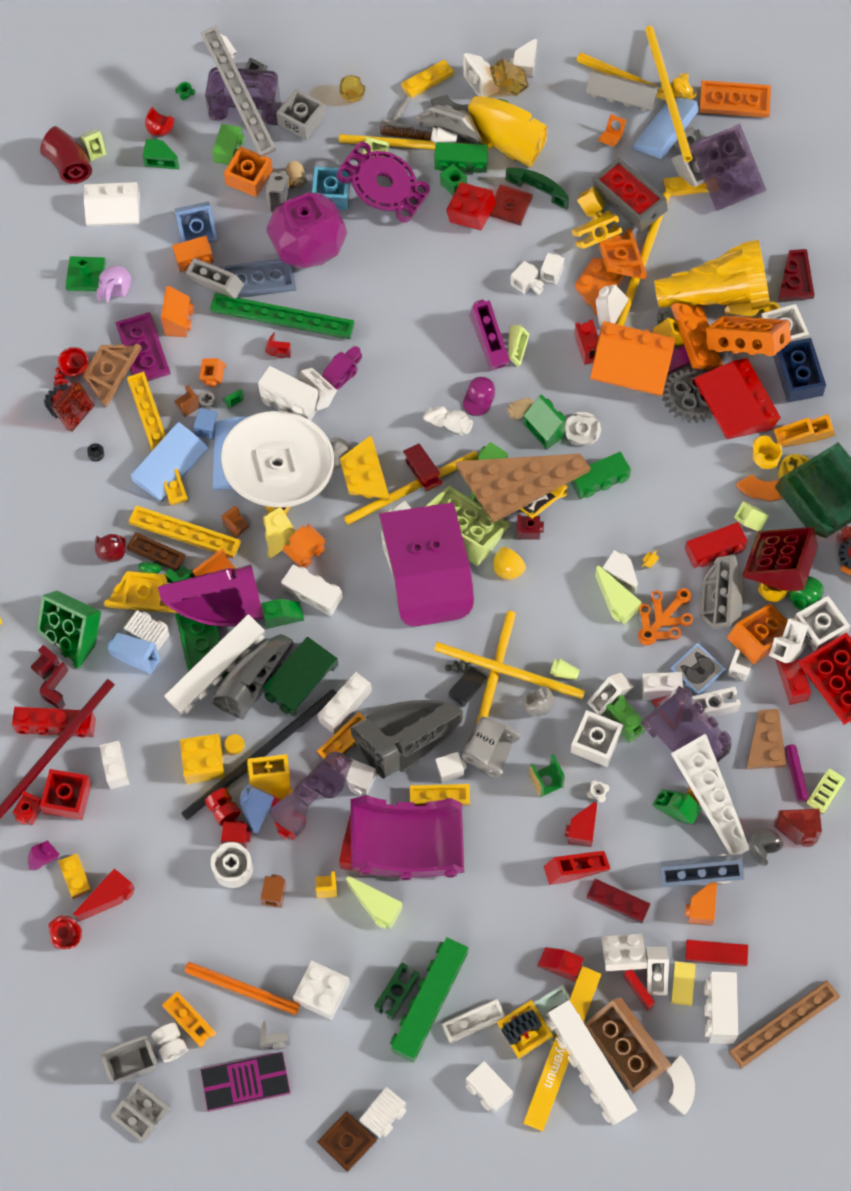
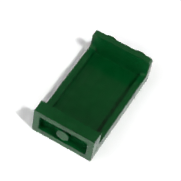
(299, 676)

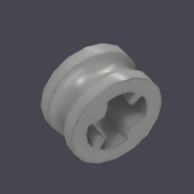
(207, 394)

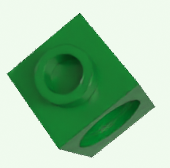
(452, 174)

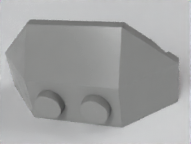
(451, 120)
(722, 593)

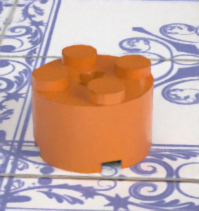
(305, 545)

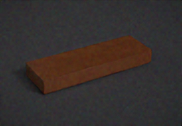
(156, 552)

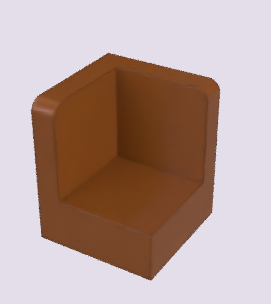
(188, 402)
(234, 522)

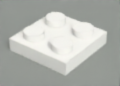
(624, 952)

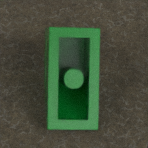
(159, 155)
(281, 612)

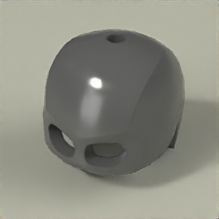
(764, 842)

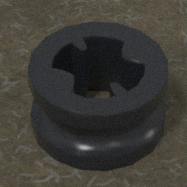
(95, 458)

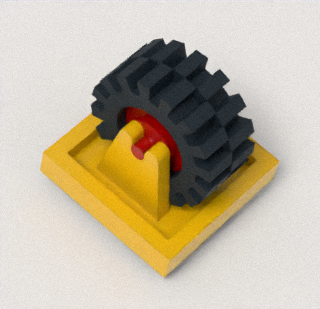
(525, 1029)

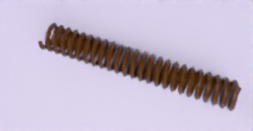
(406, 134)

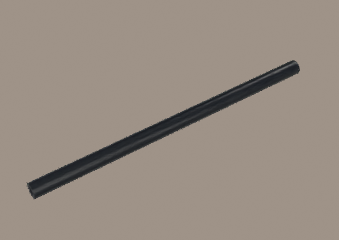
(261, 752)

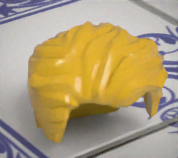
(681, 87)
(766, 452)
(771, 593)

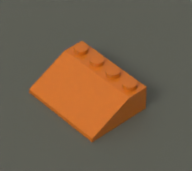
(632, 358)

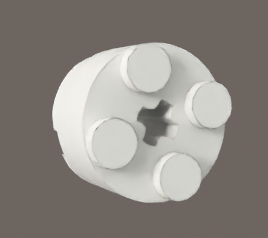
(221, 863)

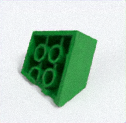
(68, 625)

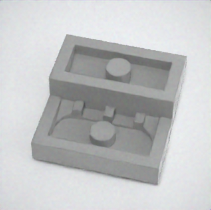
(140, 1112)

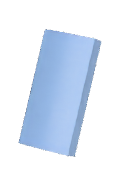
(660, 133)
(222, 429)
(176, 450)

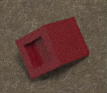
(45, 663)

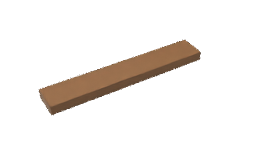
(783, 1024)

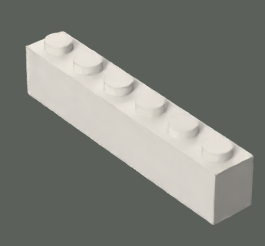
(215, 664)
(590, 1062)

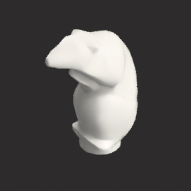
(455, 421)

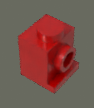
(29, 815)

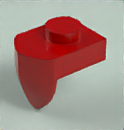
(278, 348)

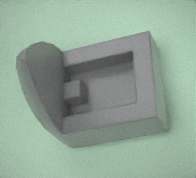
(276, 1040)

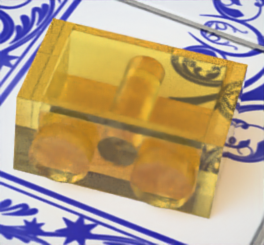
(509, 77)

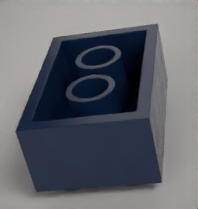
(800, 371)

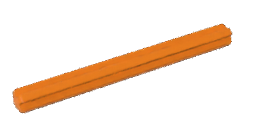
(242, 988)

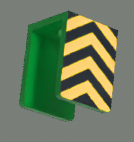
(553, 771)

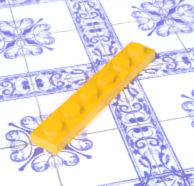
(183, 531)

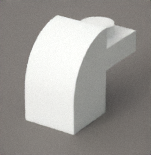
(791, 644)

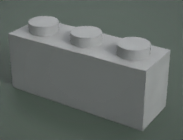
(214, 278)

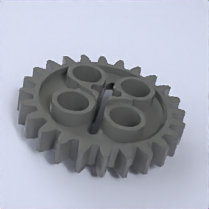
(689, 395)

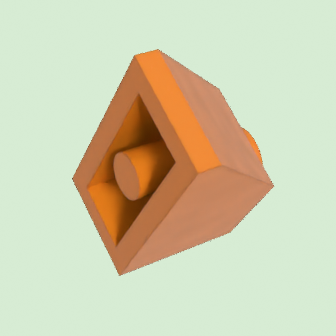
(702, 906)

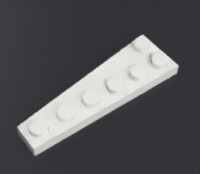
(706, 781)

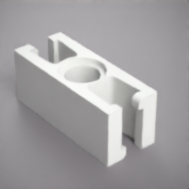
(718, 697)

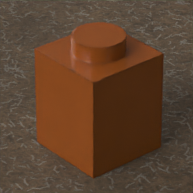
(273, 891)

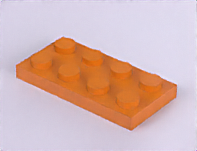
(735, 99)
(692, 327)

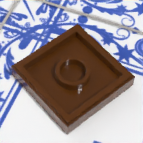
(347, 1141)

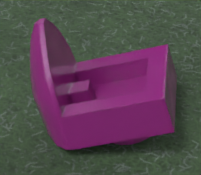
(41, 855)

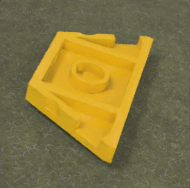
(363, 471)
(139, 592)

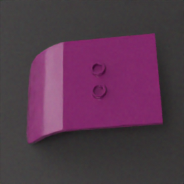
(428, 564)

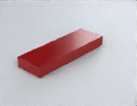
(716, 953)

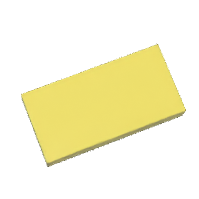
(683, 983)

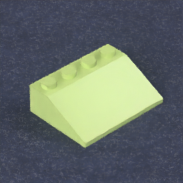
(477, 529)

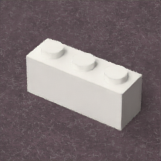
(312, 589)
(344, 703)

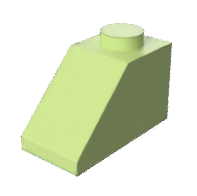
(93, 144)

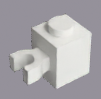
(525, 278)

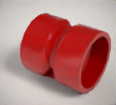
(221, 805)

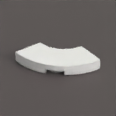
(683, 1085)

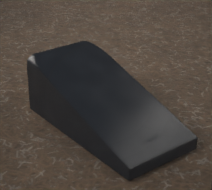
(467, 686)

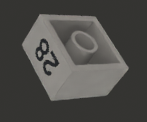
(301, 114)

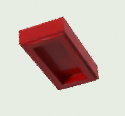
(638, 989)

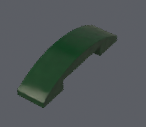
(519, 176)

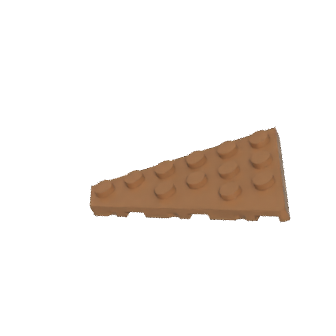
(515, 482)

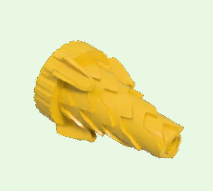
(729, 280)

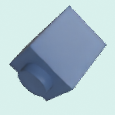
(255, 806)

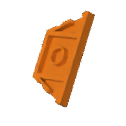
(622, 255)
(594, 279)

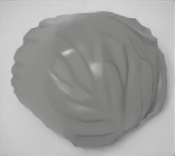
(539, 702)

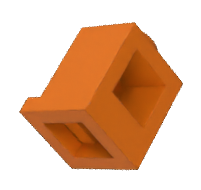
(212, 371)

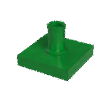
(84, 273)

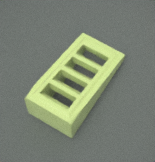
(517, 343)
(836, 778)

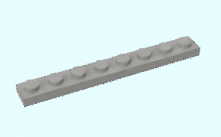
(238, 91)

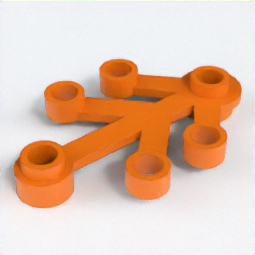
(663, 619)

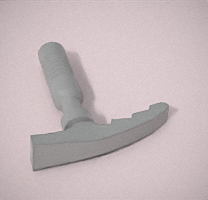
(393, 122)

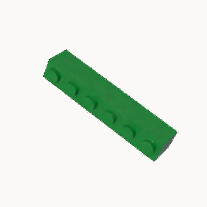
(429, 1000)

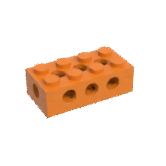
(748, 335)

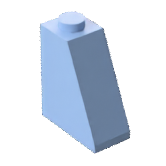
(134, 652)

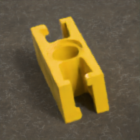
(603, 234)

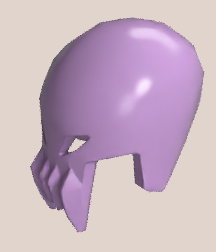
(114, 282)

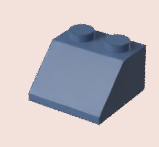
(196, 222)

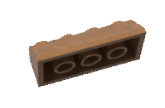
(627, 1045)

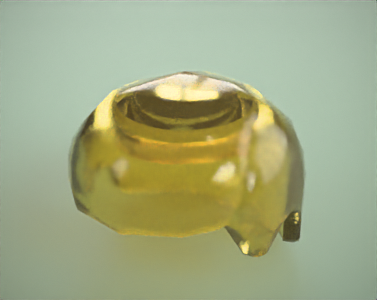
(351, 89)

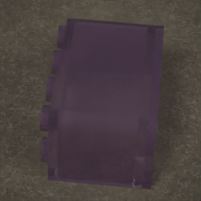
(261, 85)

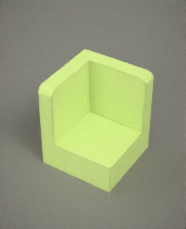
(376, 145)
(751, 516)

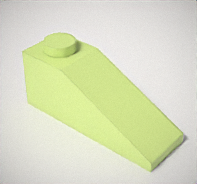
(619, 600)
(380, 907)

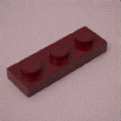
(618, 900)

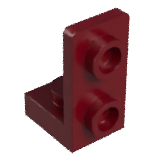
(47, 688)

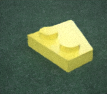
(277, 531)

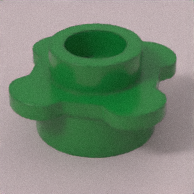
(185, 86)

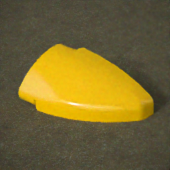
(509, 128)

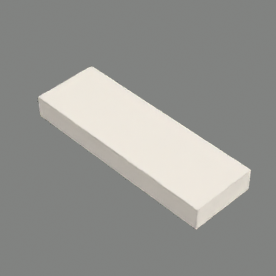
(473, 1021)

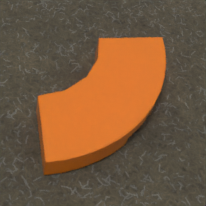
(759, 489)

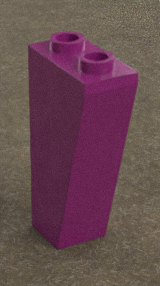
(489, 334)

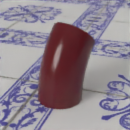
(66, 156)

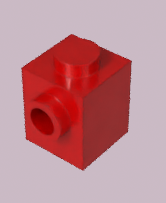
(236, 832)

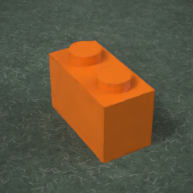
(188, 250)

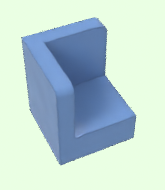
(205, 423)

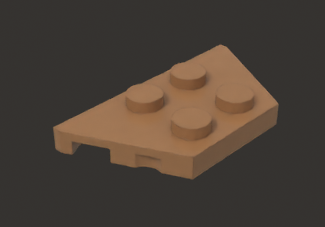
(109, 369)

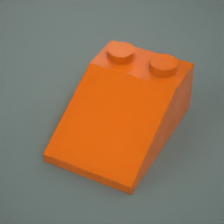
(757, 632)

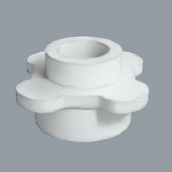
(603, 788)

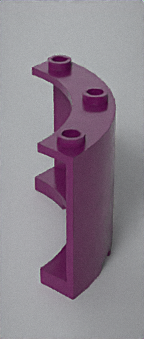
(407, 838)

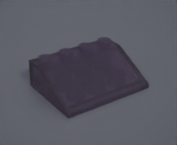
(728, 167)

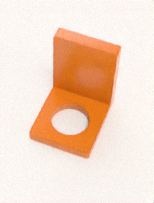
(610, 135)

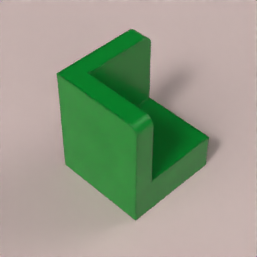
(180, 574)

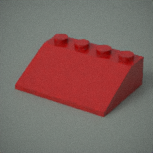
(737, 399)
(831, 674)

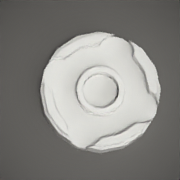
(582, 429)

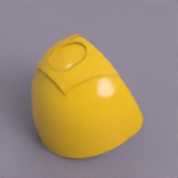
(508, 564)

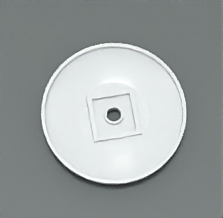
(280, 437)

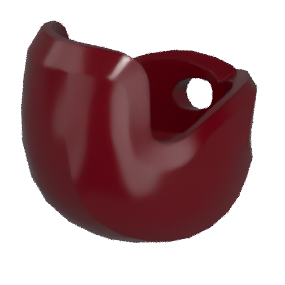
(110, 550)

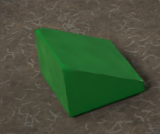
(233, 398)

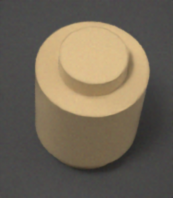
(296, 174)
(518, 408)

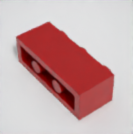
(716, 544)

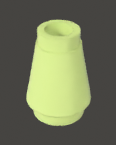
(563, 670)

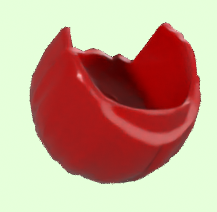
(158, 124)
(73, 361)

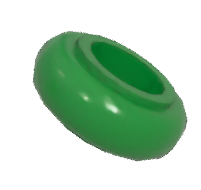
(149, 567)

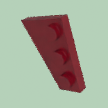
(797, 277)

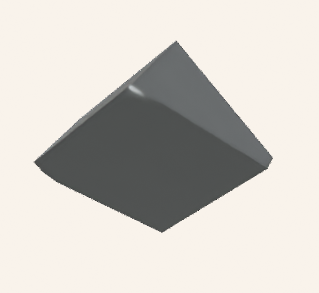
(253, 64)

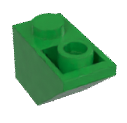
(677, 806)

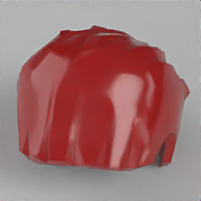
(64, 932)

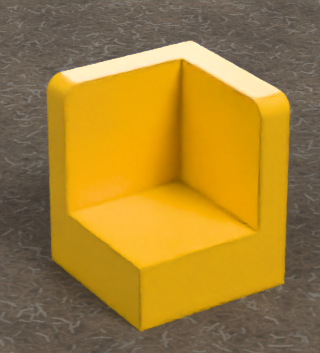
(591, 201)
(326, 886)

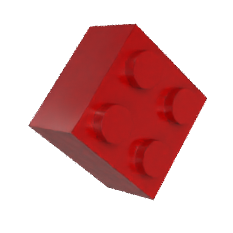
(471, 206)
(65, 794)

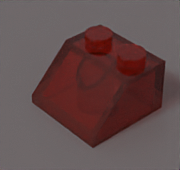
(800, 825)

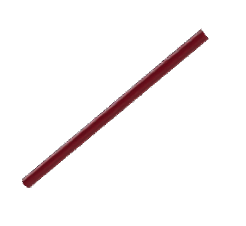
(55, 747)

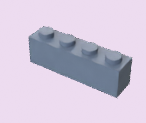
(701, 870)

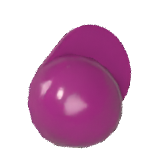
(479, 396)

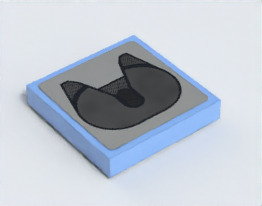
(698, 669)

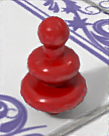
(59, 378)

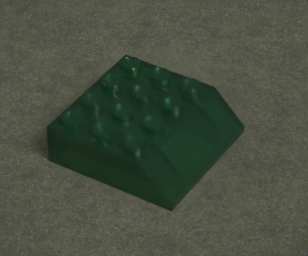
(820, 491)

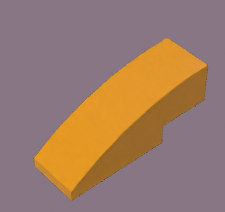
(805, 431)

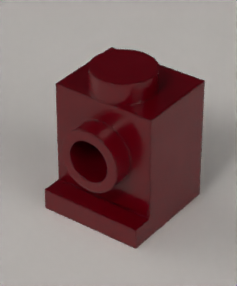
(529, 528)

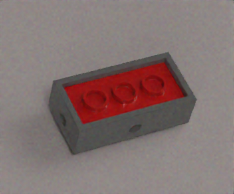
(630, 194)

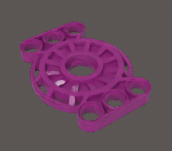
(383, 198)

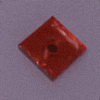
(511, 204)

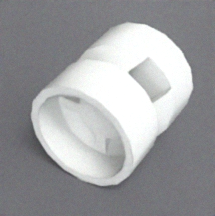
(168, 1039)

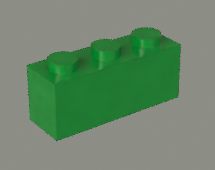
(464, 156)
(602, 475)

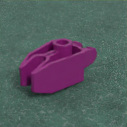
(342, 367)

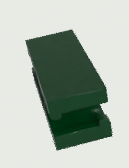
(400, 999)

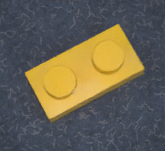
(74, 876)

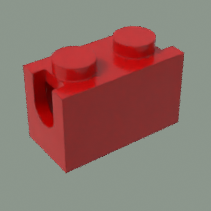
(586, 339)

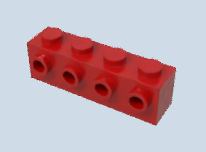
(49, 721)

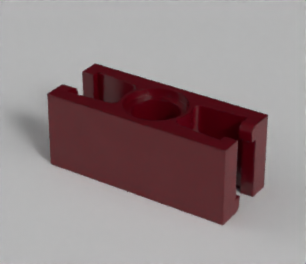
(422, 467)

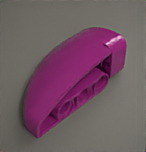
(228, 595)

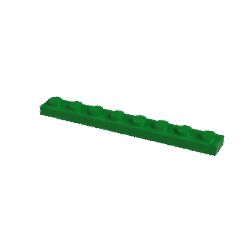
(282, 316)

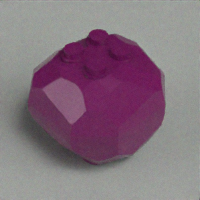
(307, 230)

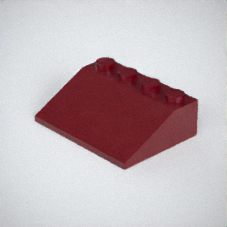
(782, 558)

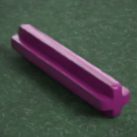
(796, 772)

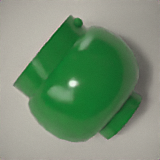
(811, 594)

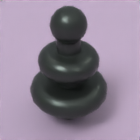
(457, 666)

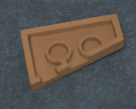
(767, 742)

